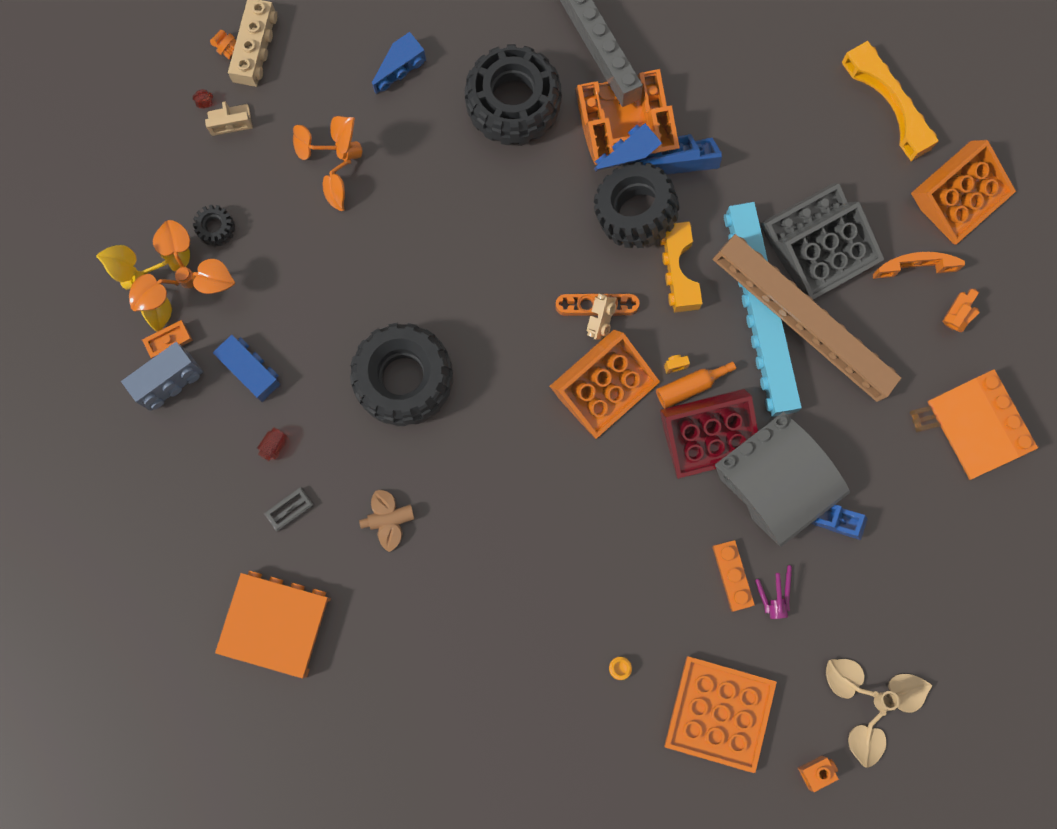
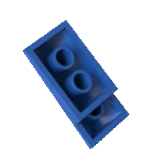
(689, 157)

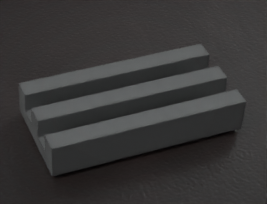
(291, 518)

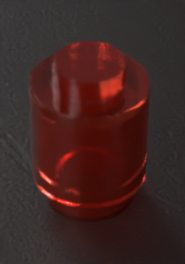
(272, 444)

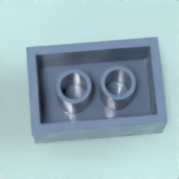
(162, 377)

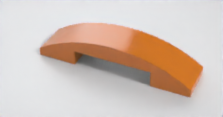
(943, 263)

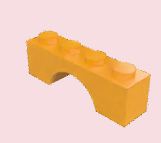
(684, 293)

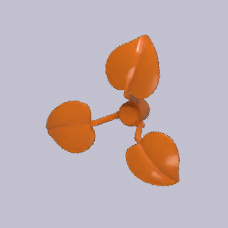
(341, 132)
(170, 239)

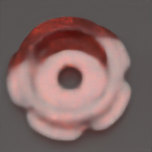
(203, 99)

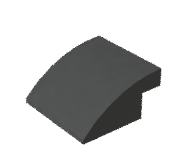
(823, 240)

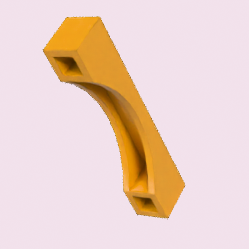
(867, 67)

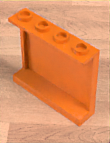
(272, 624)

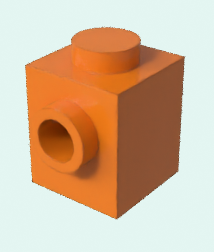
(818, 773)

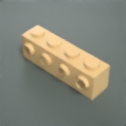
(252, 42)

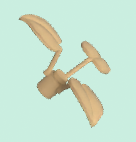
(905, 693)

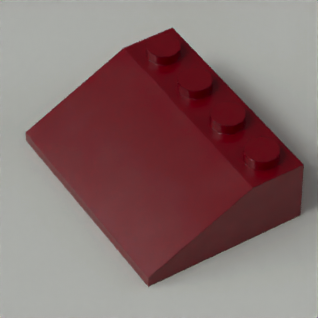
(707, 430)

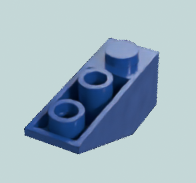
(401, 58)
(634, 149)

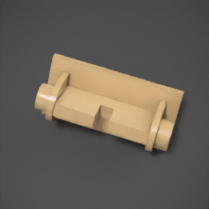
(605, 308)

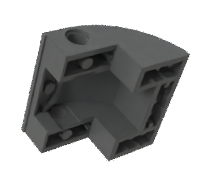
(782, 478)

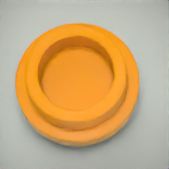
(620, 668)

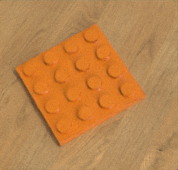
(720, 714)

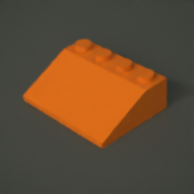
(964, 190)
(605, 383)
(982, 424)

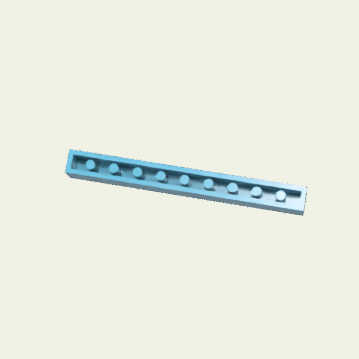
(766, 326)

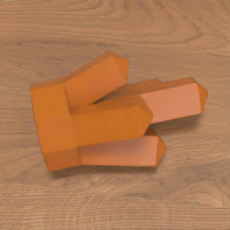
(960, 312)

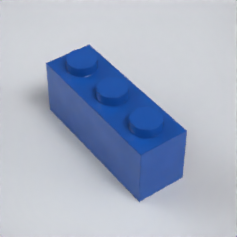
(247, 367)

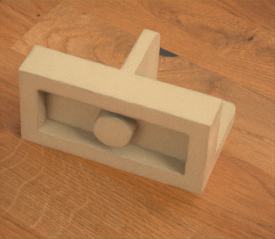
(228, 119)

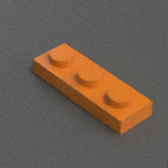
(733, 576)

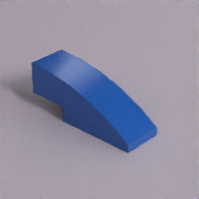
(842, 522)

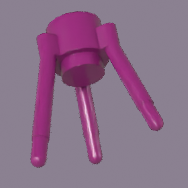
(779, 607)

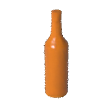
(691, 385)

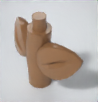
(387, 519)

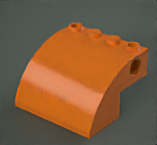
(608, 122)

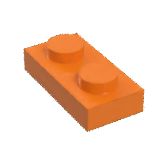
(166, 337)

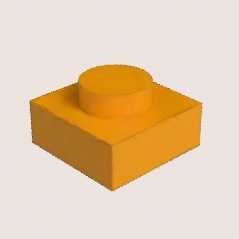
(676, 363)

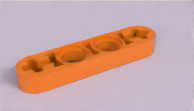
(581, 312)

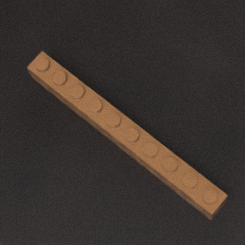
(807, 318)

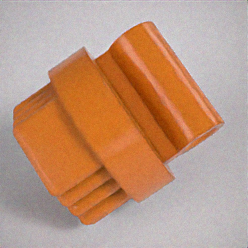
(224, 43)

